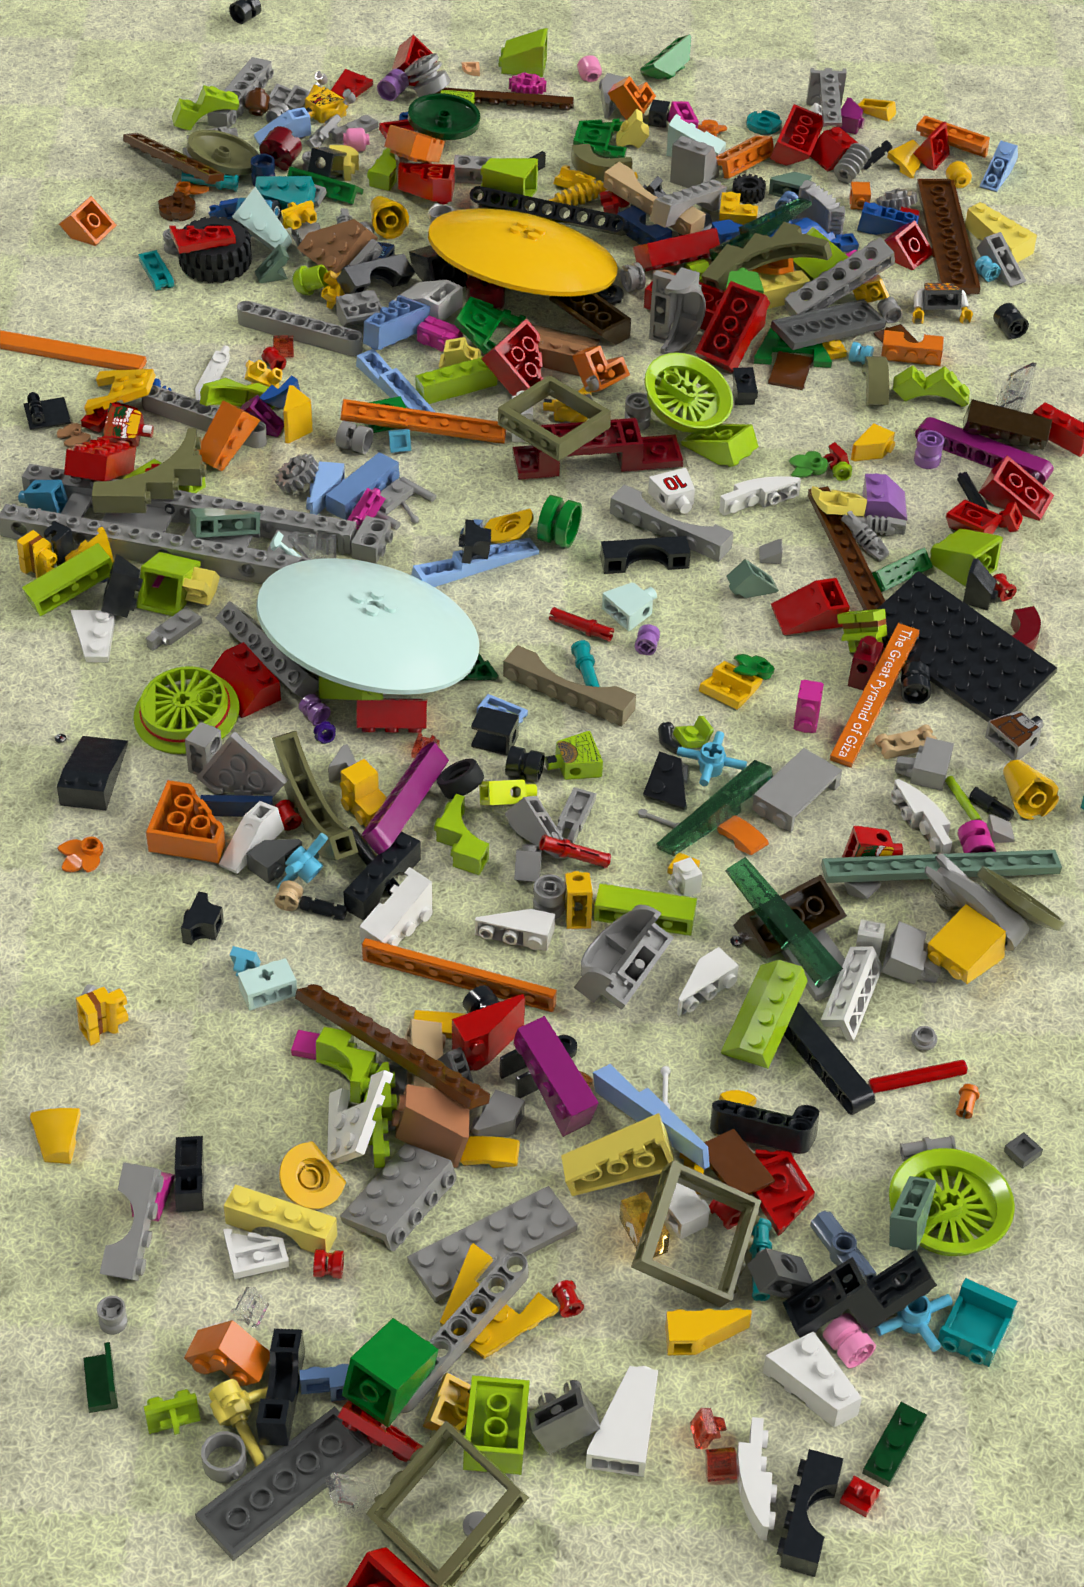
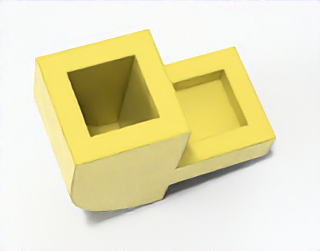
(347, 163)
(201, 586)

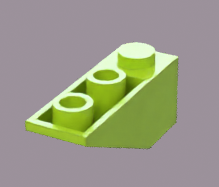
(384, 171)

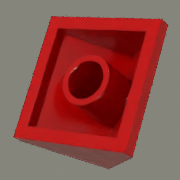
(934, 148)
(972, 517)

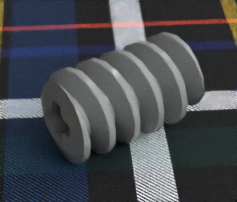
(852, 162)

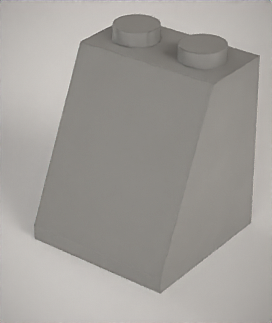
(692, 163)

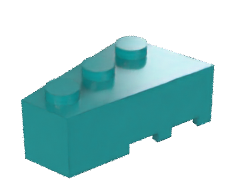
(286, 189)

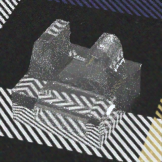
(250, 1307)

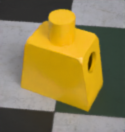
(578, 890)

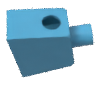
(45, 494)

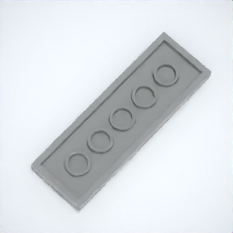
(518, 1227)

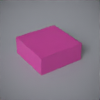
(305, 1044)

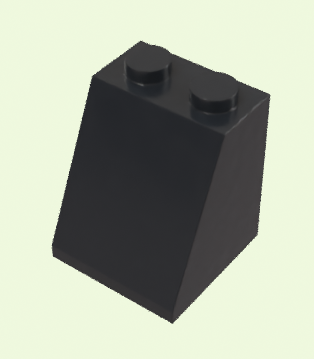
(432, 267)

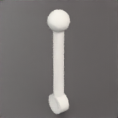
(665, 1071)

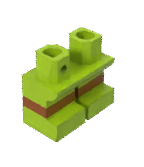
(861, 624)

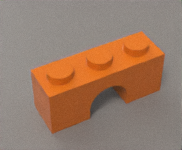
(898, 349)

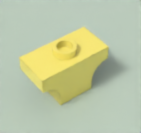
(633, 131)
(458, 351)

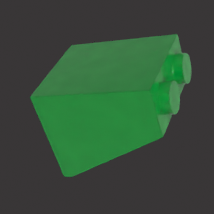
(388, 1371)

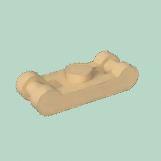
(904, 742)

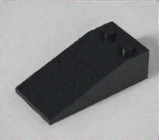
(91, 773)

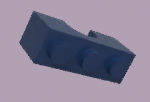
(639, 230)

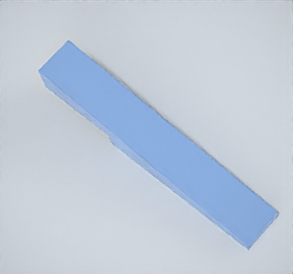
(390, 380)
(453, 569)
(644, 1104)

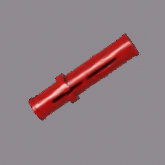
(579, 623)
(565, 848)

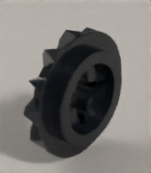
(616, 294)

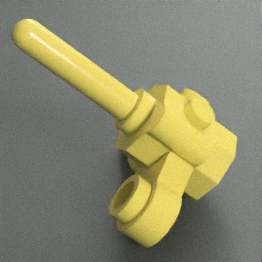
(232, 1407)

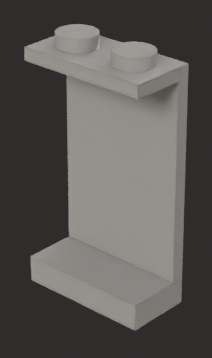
(795, 788)

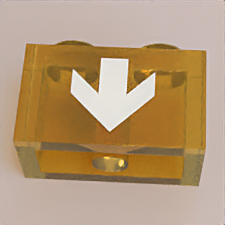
(633, 1218)

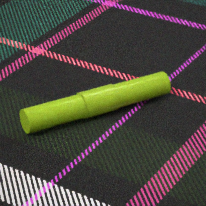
(962, 798)

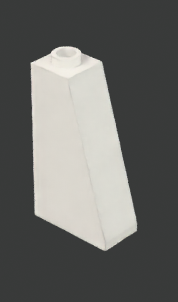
(626, 1427)

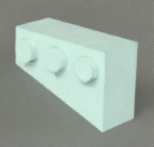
(679, 128)
(262, 221)

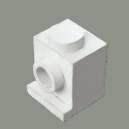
(685, 878)

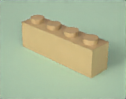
(428, 1037)

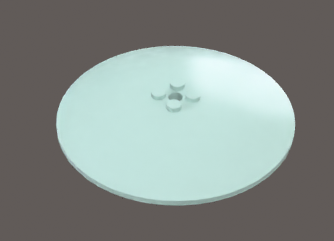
(367, 626)

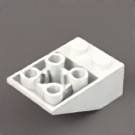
(441, 295)

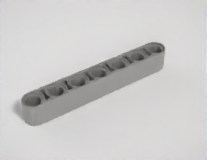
(303, 328)
(190, 412)
(473, 1322)

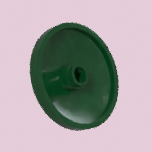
(444, 116)

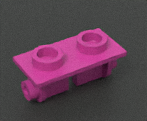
(367, 506)

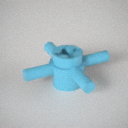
(711, 758)
(305, 862)
(916, 1319)

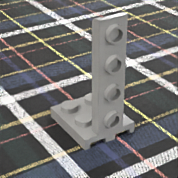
(827, 90)

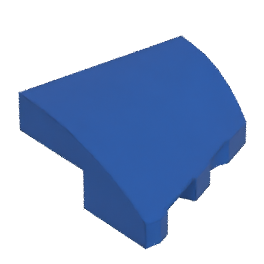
(277, 397)

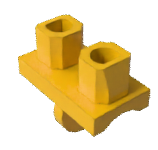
(298, 214)
(333, 290)
(258, 373)

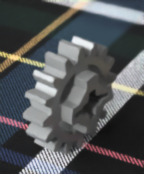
(897, 198)
(296, 472)

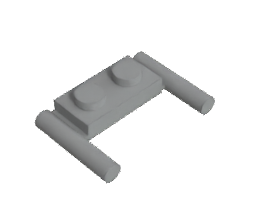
(396, 493)

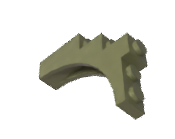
(762, 249)
(161, 482)
(306, 795)

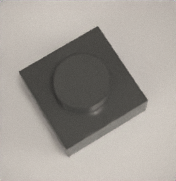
(1023, 1150)

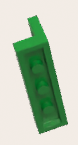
(335, 189)

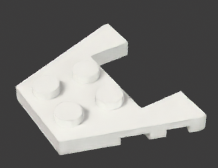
(352, 1127)

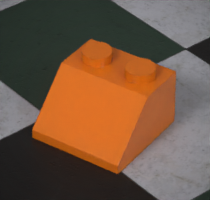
(88, 222)

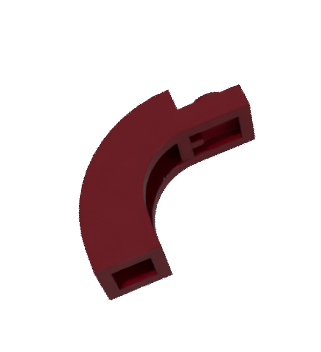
(1026, 626)

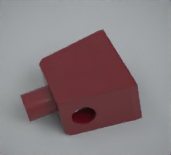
(867, 653)

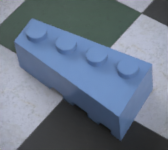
(394, 322)

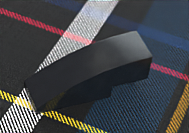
(189, 1174)

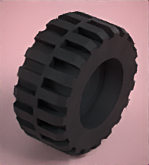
(218, 262)

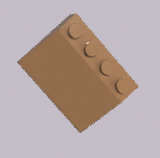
(559, 347)

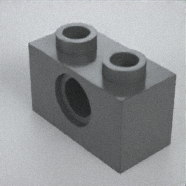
(779, 1273)

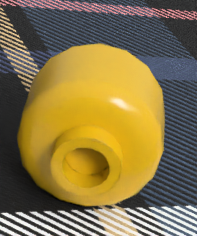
(959, 173)

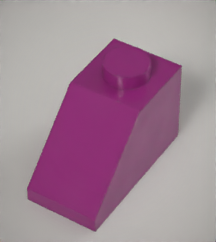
(851, 117)
(262, 411)

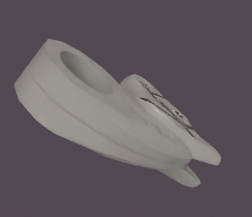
(955, 889)

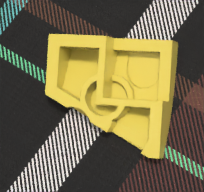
(839, 502)

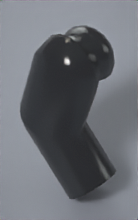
(665, 737)

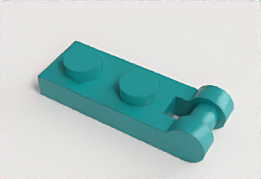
(156, 270)

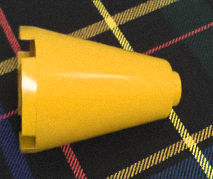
(388, 217)
(1030, 790)

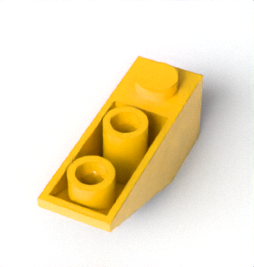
(698, 1330)

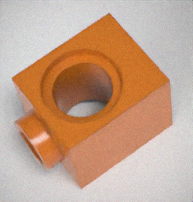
(859, 194)

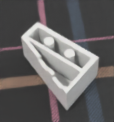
(402, 912)
(815, 1378)

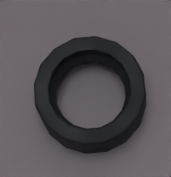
(460, 778)

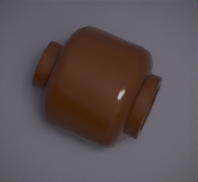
(257, 102)

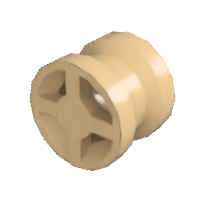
(288, 895)

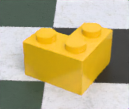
(733, 210)
(361, 791)

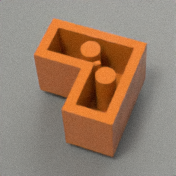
(630, 97)
(593, 362)
(230, 1350)

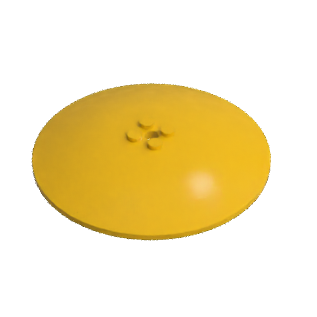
(522, 252)

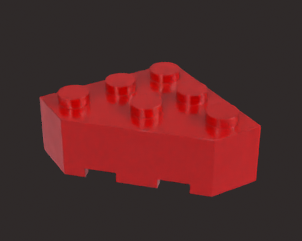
(427, 180)
(517, 359)

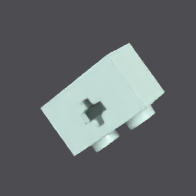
(267, 984)

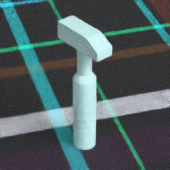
(276, 542)

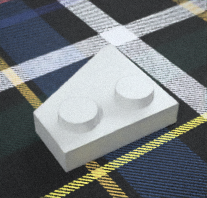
(254, 1253)

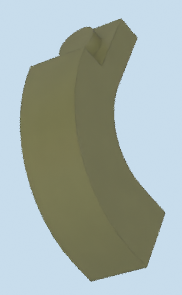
(593, 165)
(877, 380)

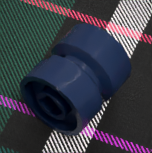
(262, 166)

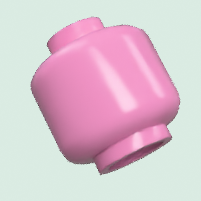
(589, 68)
(356, 139)

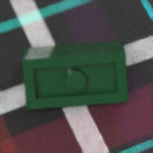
(100, 1381)

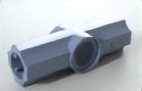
(835, 1237)

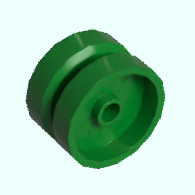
(559, 521)

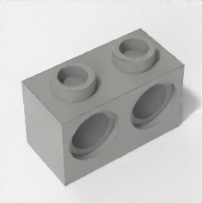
(468, 168)
(371, 539)
(202, 746)

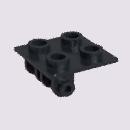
(45, 412)

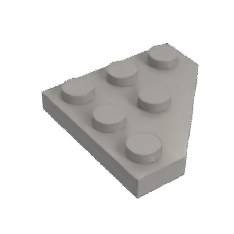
(241, 770)

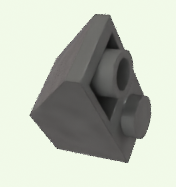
(269, 858)

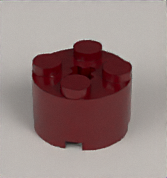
(281, 146)
(485, 291)

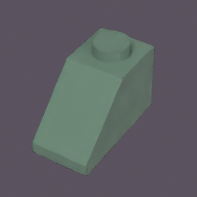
(787, 182)
(750, 581)

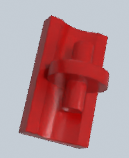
(612, 202)

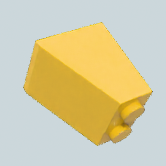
(967, 945)

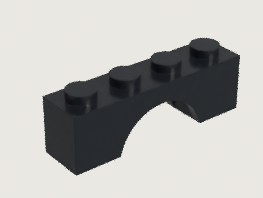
(393, 270)
(669, 551)
(368, 887)
(278, 1408)
(803, 1542)

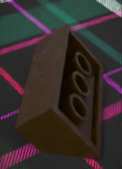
(597, 315)
(1007, 425)
(809, 901)

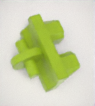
(171, 1413)

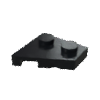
(667, 781)

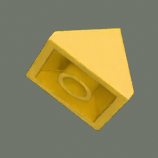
(297, 415)

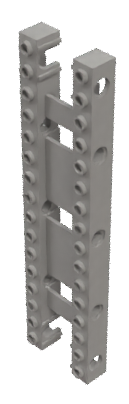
(143, 534)

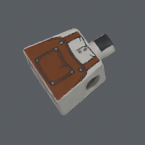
(1014, 733)

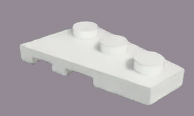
(95, 633)

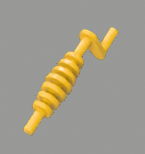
(581, 193)

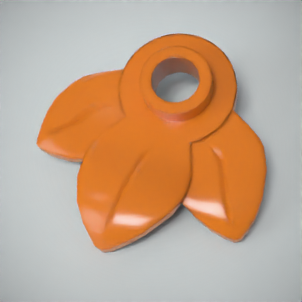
(712, 127)
(190, 188)
(81, 854)

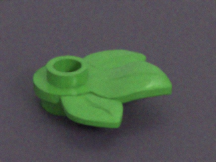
(808, 464)

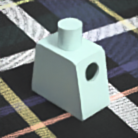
(629, 604)

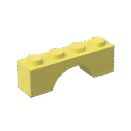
(307, 1227)

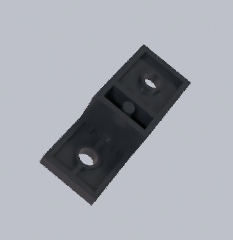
(867, 1299)

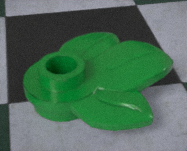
(753, 666)

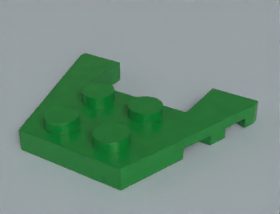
(599, 137)
(480, 320)
(774, 343)

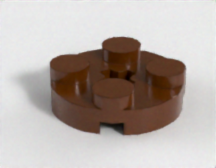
(177, 207)

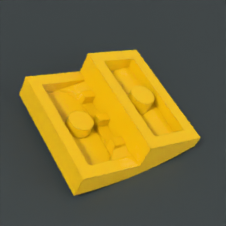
(729, 686)

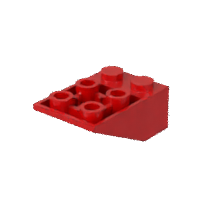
(811, 607)

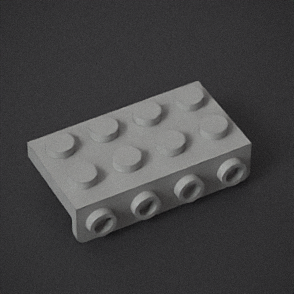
(400, 1195)

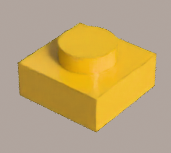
(835, 349)

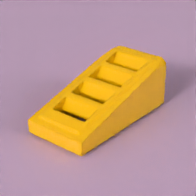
(878, 108)

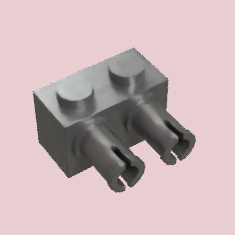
(563, 1419)

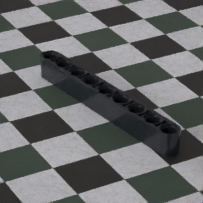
(557, 213)

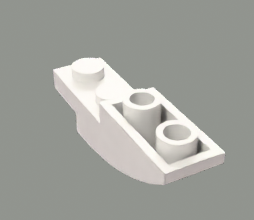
(764, 490)
(923, 813)
(754, 1482)

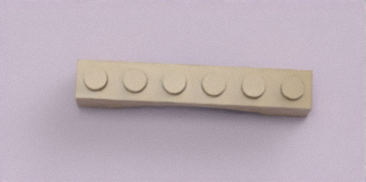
(623, 183)

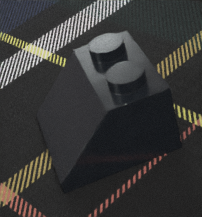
(121, 587)

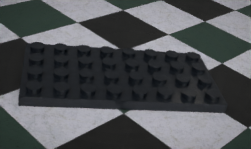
(966, 650)

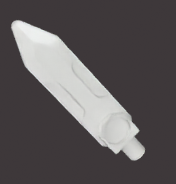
(214, 369)

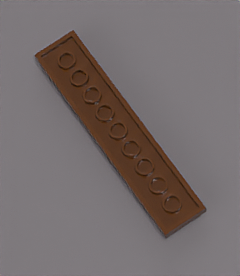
(948, 234)

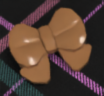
(75, 433)

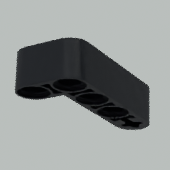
(767, 1127)

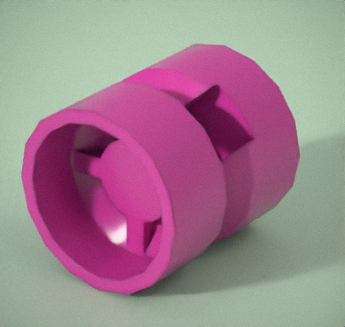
(975, 837)

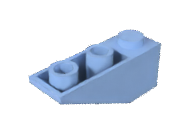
(296, 120)
(1000, 166)
(326, 478)

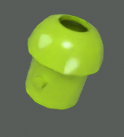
(308, 280)

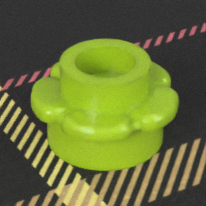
(842, 475)

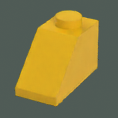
(873, 444)

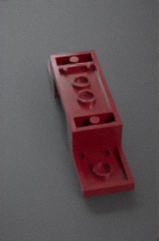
(621, 438)

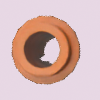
(968, 1096)

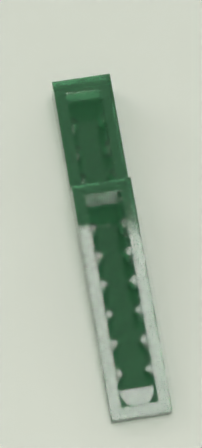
(764, 225)
(717, 808)
(784, 923)

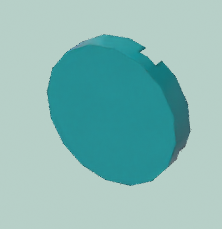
(764, 122)

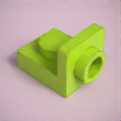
(695, 735)

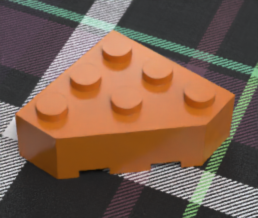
(414, 145)
(185, 825)

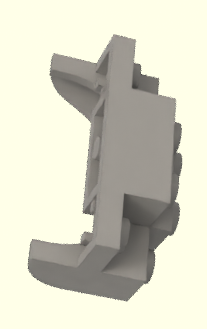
(679, 301)
(613, 961)

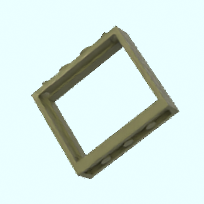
(558, 448)
(742, 1240)
(478, 1539)

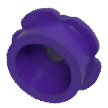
(327, 736)

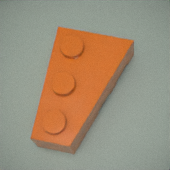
(226, 435)

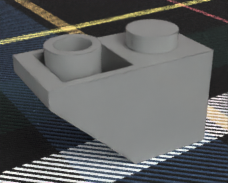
(528, 863)
(500, 1116)

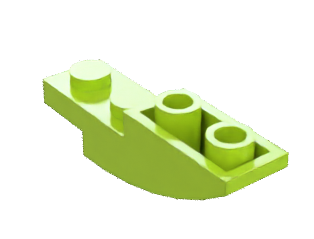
(382, 1116)

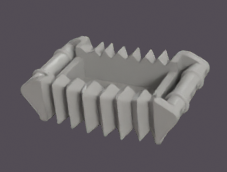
(823, 208)

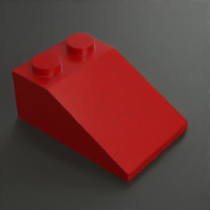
(1011, 484)
(488, 1030)

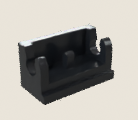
(61, 540)

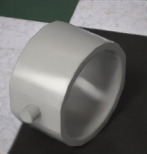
(218, 1440)

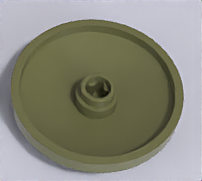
(221, 151)
(1019, 900)

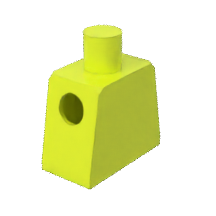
(499, 792)

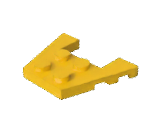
(126, 386)
(507, 1323)

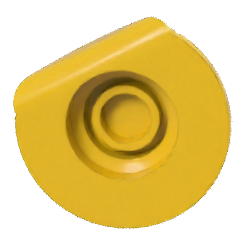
(509, 526)
(310, 1177)

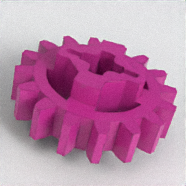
(527, 84)

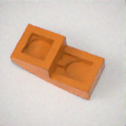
(745, 836)

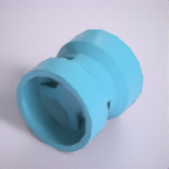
(988, 269)
(858, 352)

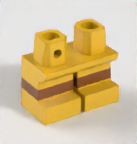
(35, 554)
(101, 1013)

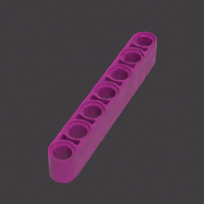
(985, 450)
(405, 798)

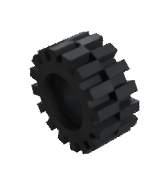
(750, 188)

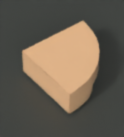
(471, 68)

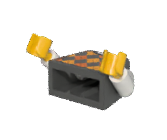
(941, 297)

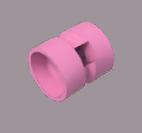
(846, 1337)

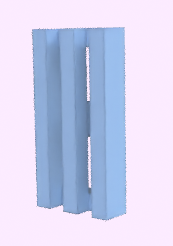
(503, 706)

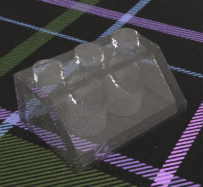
(1017, 388)

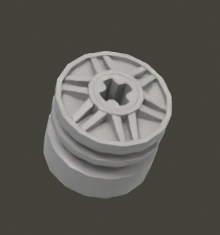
(426, 73)

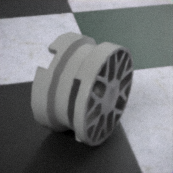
(632, 277)

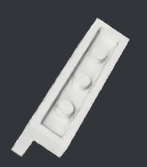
(852, 991)

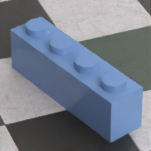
(375, 473)

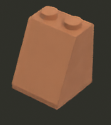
(432, 1122)

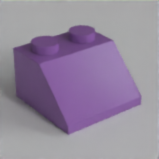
(883, 497)

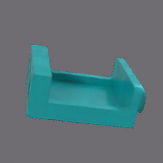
(977, 1322)

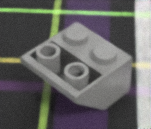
(357, 307)

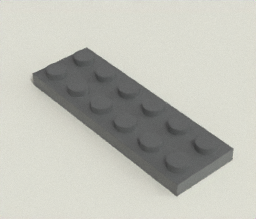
(828, 324)
(282, 1484)

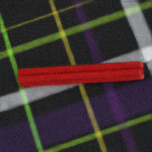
(918, 1076)

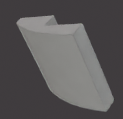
(292, 98)

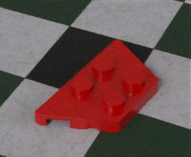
(788, 1193)

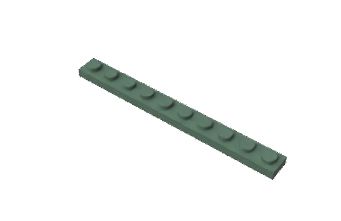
(913, 866)

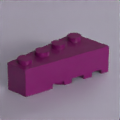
(556, 1076)

